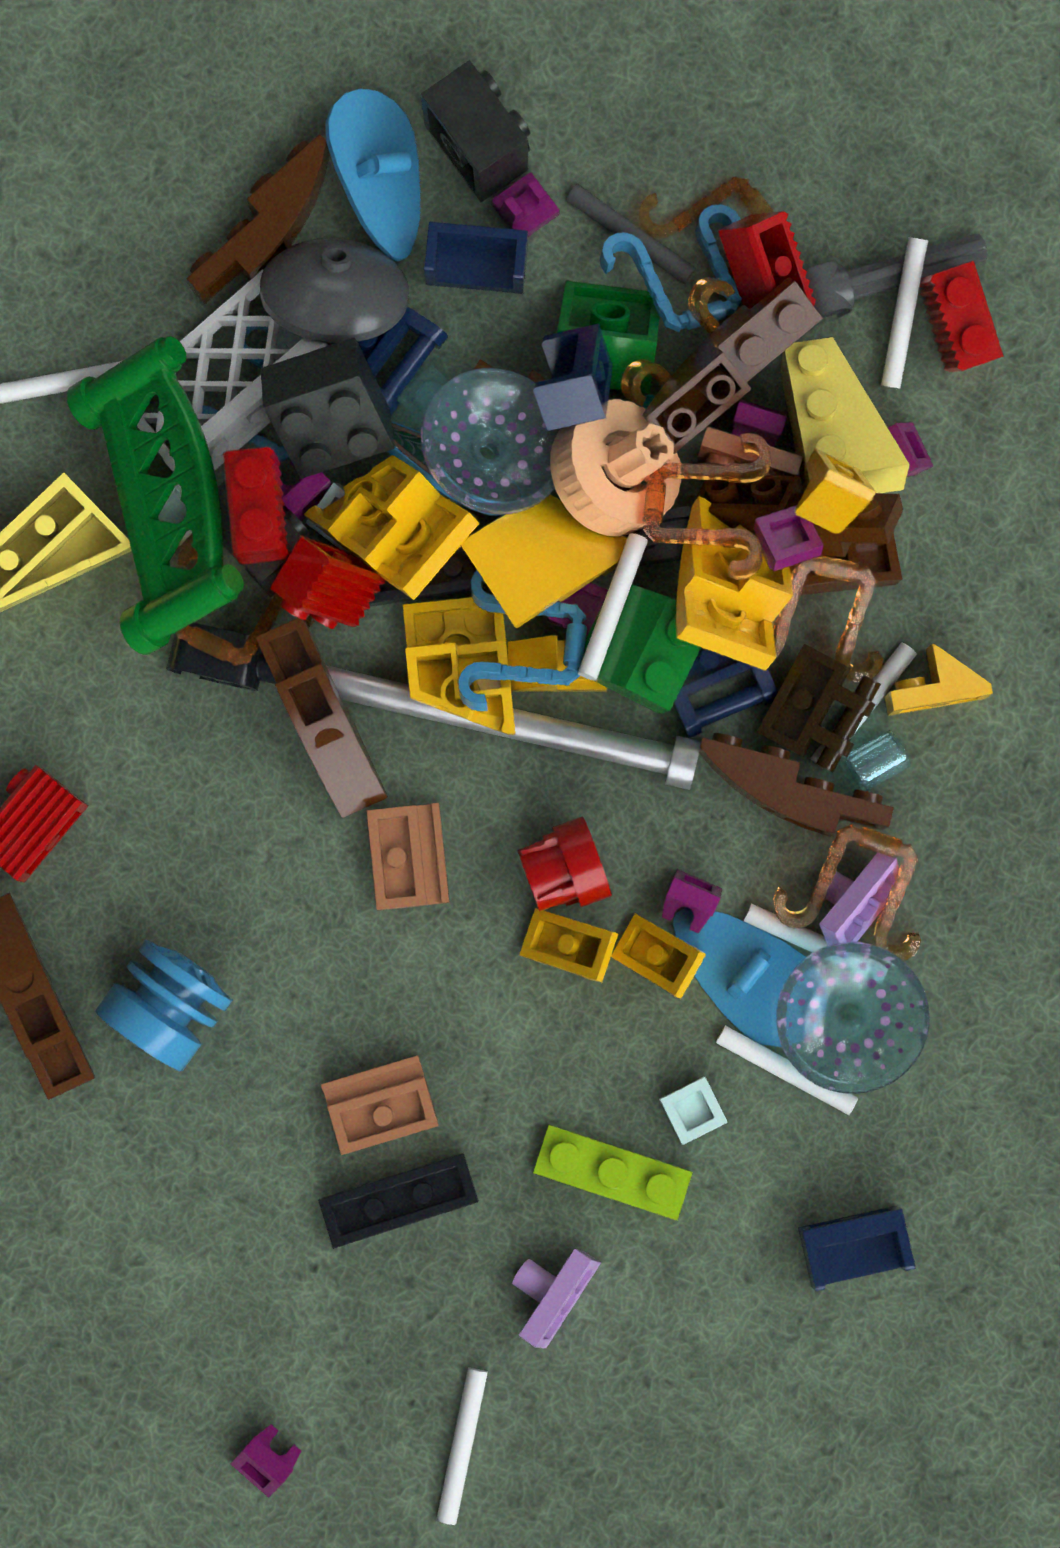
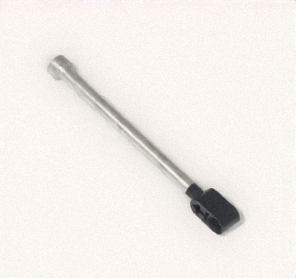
(674, 760)

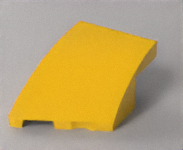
(396, 524)
(540, 558)
(727, 612)
(445, 640)

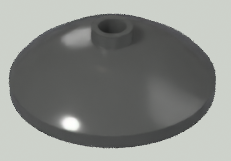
(334, 290)

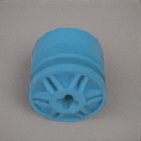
(164, 1005)

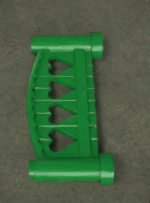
(117, 403)

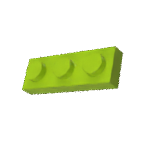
(612, 1172)

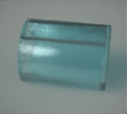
(877, 761)

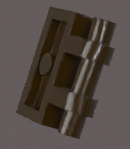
(805, 701)

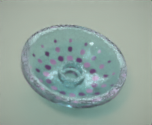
(492, 412)
(861, 1051)

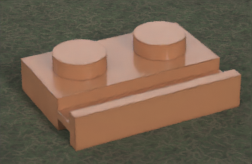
(726, 448)
(408, 856)
(380, 1105)

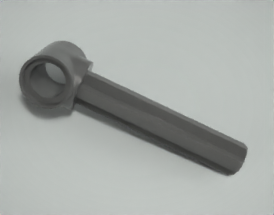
(837, 288)

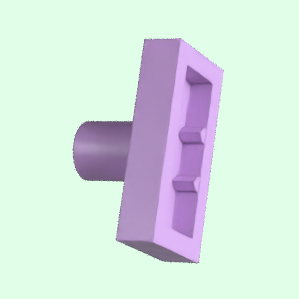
(858, 901)
(553, 1293)

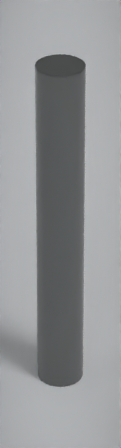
(618, 224)

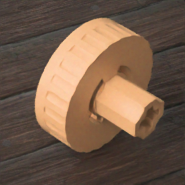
(628, 459)

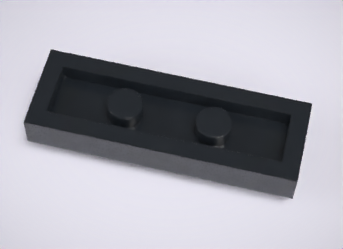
(398, 1200)

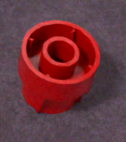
(565, 867)

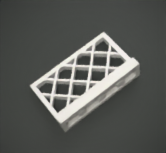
(243, 413)

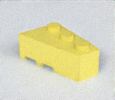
(836, 415)
(55, 542)

